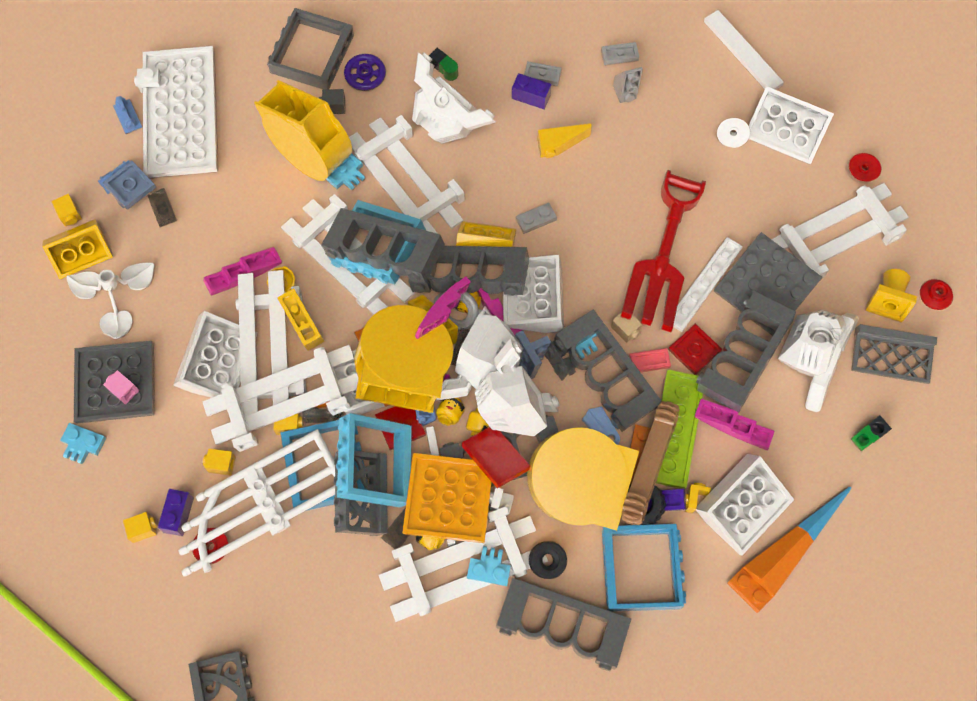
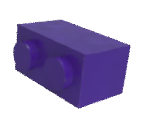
(531, 91)
(175, 512)

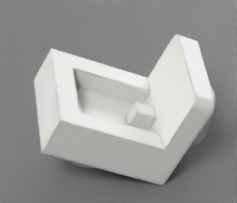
(147, 78)
(499, 500)

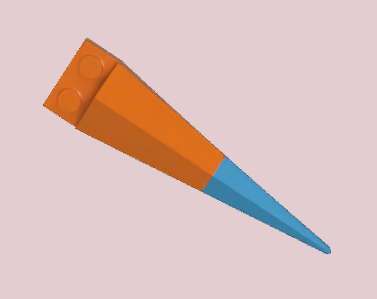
(769, 570)

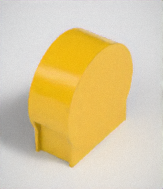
(304, 130)
(396, 365)
(581, 477)

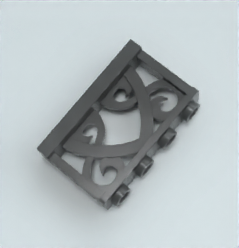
(375, 513)
(202, 680)

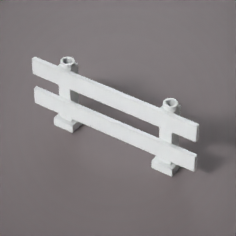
(389, 139)
(866, 199)
(323, 220)
(247, 304)
(232, 398)
(411, 570)

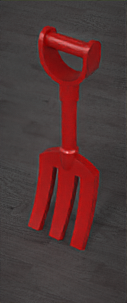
(659, 268)

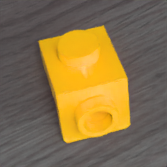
(692, 495)

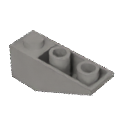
(627, 84)

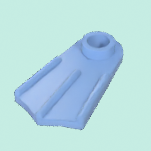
(598, 420)

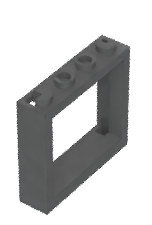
(319, 22)

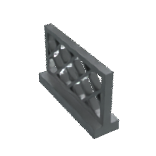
(898, 338)

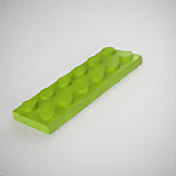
(682, 391)

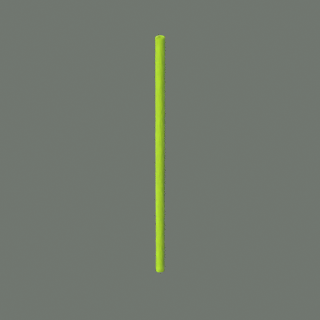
(63, 644)

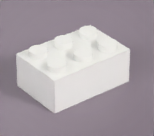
(357, 405)

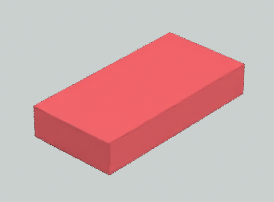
(651, 360)

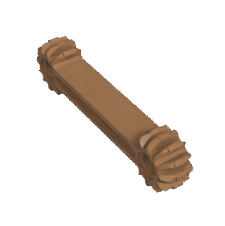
(650, 463)

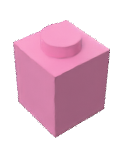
(121, 387)

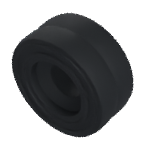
(559, 560)

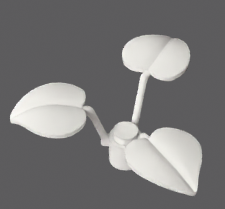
(86, 283)

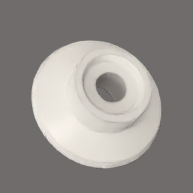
(733, 139)

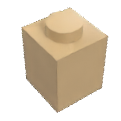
(626, 328)

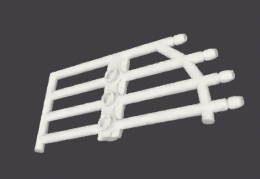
(267, 502)

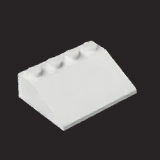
(789, 125)
(542, 300)
(210, 357)
(745, 503)

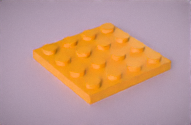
(447, 499)

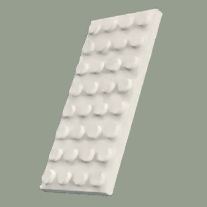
(180, 113)

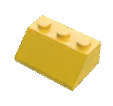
(485, 235)
(77, 249)

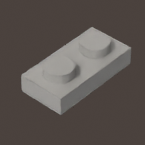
(620, 53)
(543, 72)
(536, 218)

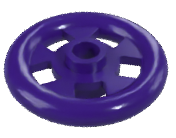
(364, 67)

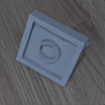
(129, 185)
(532, 353)

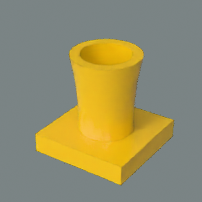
(890, 298)

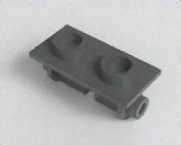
(561, 366)

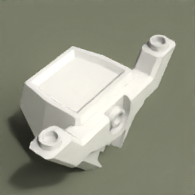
(442, 108)
(815, 349)
(477, 354)
(510, 397)

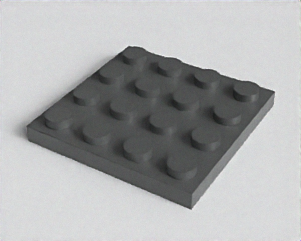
(770, 272)
(94, 365)

